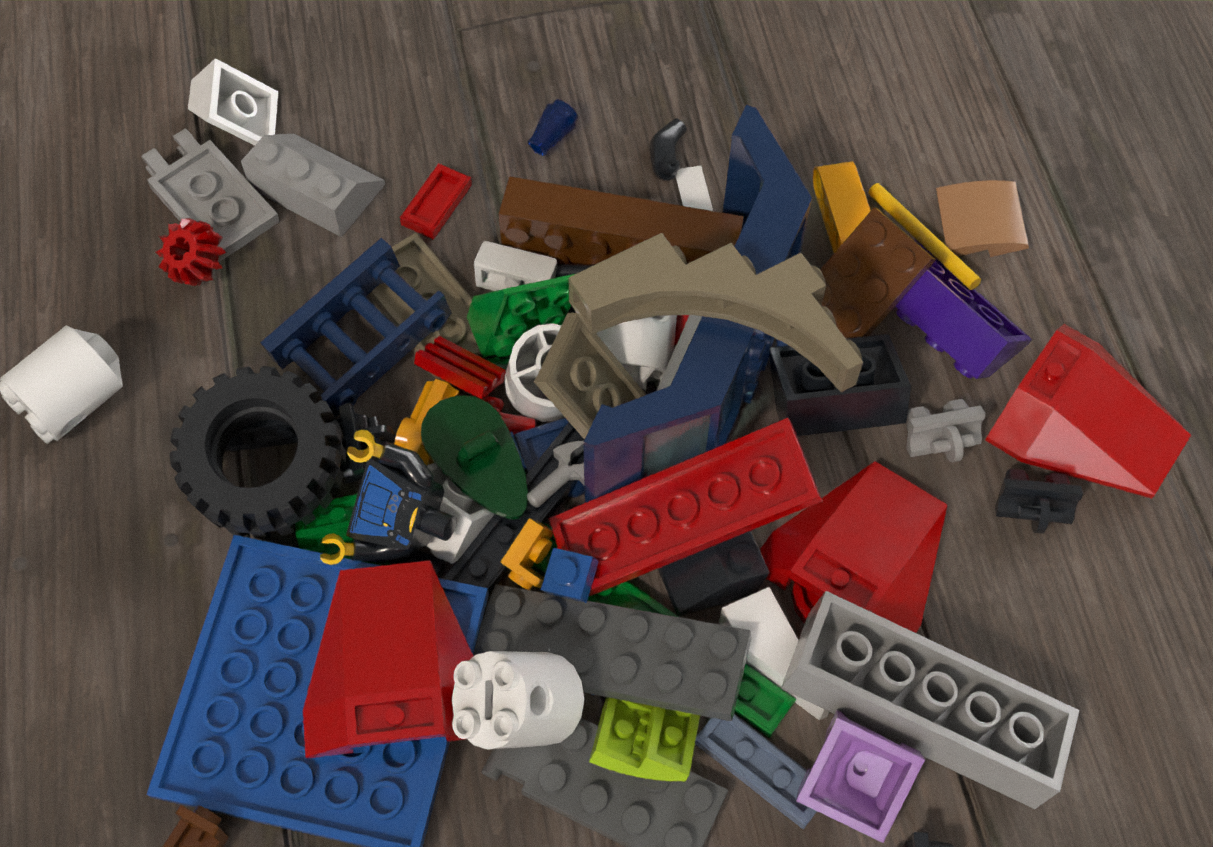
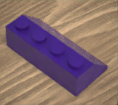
(961, 322)

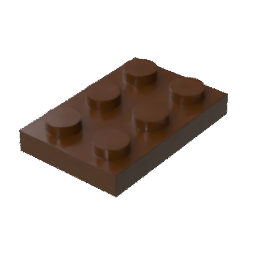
(871, 274)

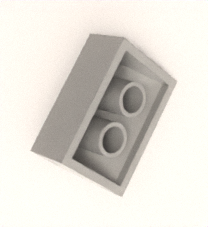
(310, 181)

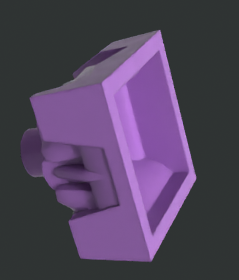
(860, 777)

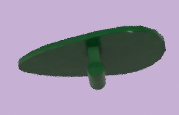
(476, 453)

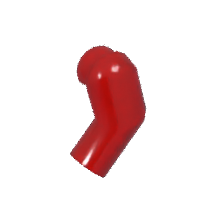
(514, 423)

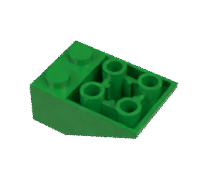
(506, 314)

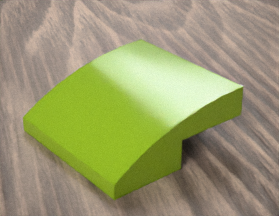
(645, 740)

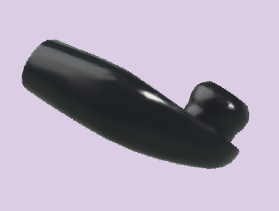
(663, 150)

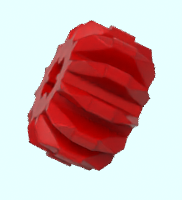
(190, 252)

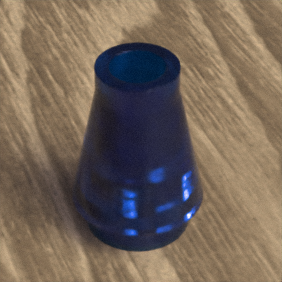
(554, 124)

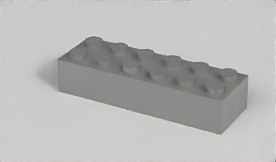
(932, 700)

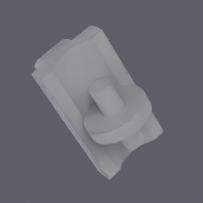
(944, 432)

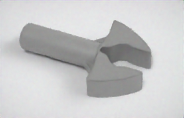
(561, 475)

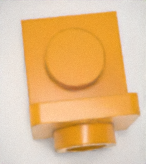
(528, 548)

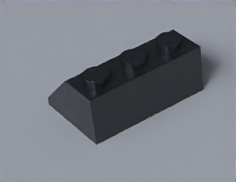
(819, 407)
(715, 575)

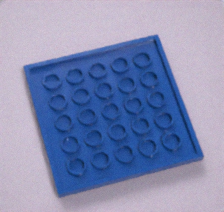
(241, 706)

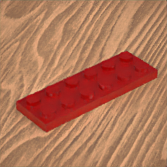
(690, 506)

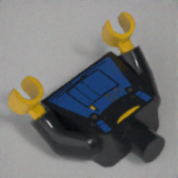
(393, 507)

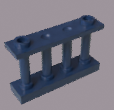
(336, 299)

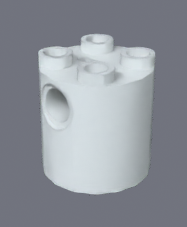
(643, 346)
(523, 369)
(62, 382)
(516, 699)

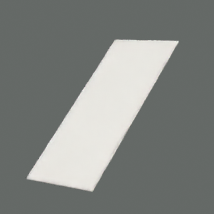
(693, 188)

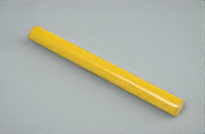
(924, 236)

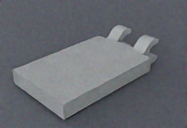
(210, 190)

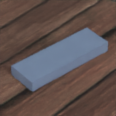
(757, 765)

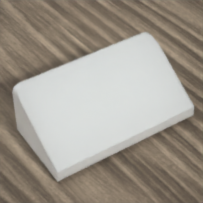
(507, 267)

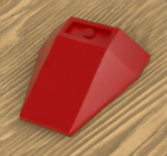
(1089, 419)
(864, 543)
(384, 662)

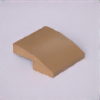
(982, 217)

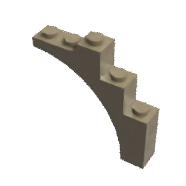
(721, 285)

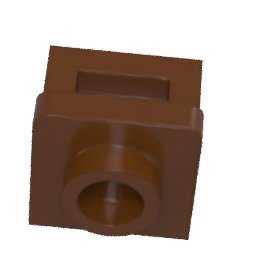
(196, 829)

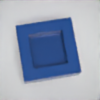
(569, 575)

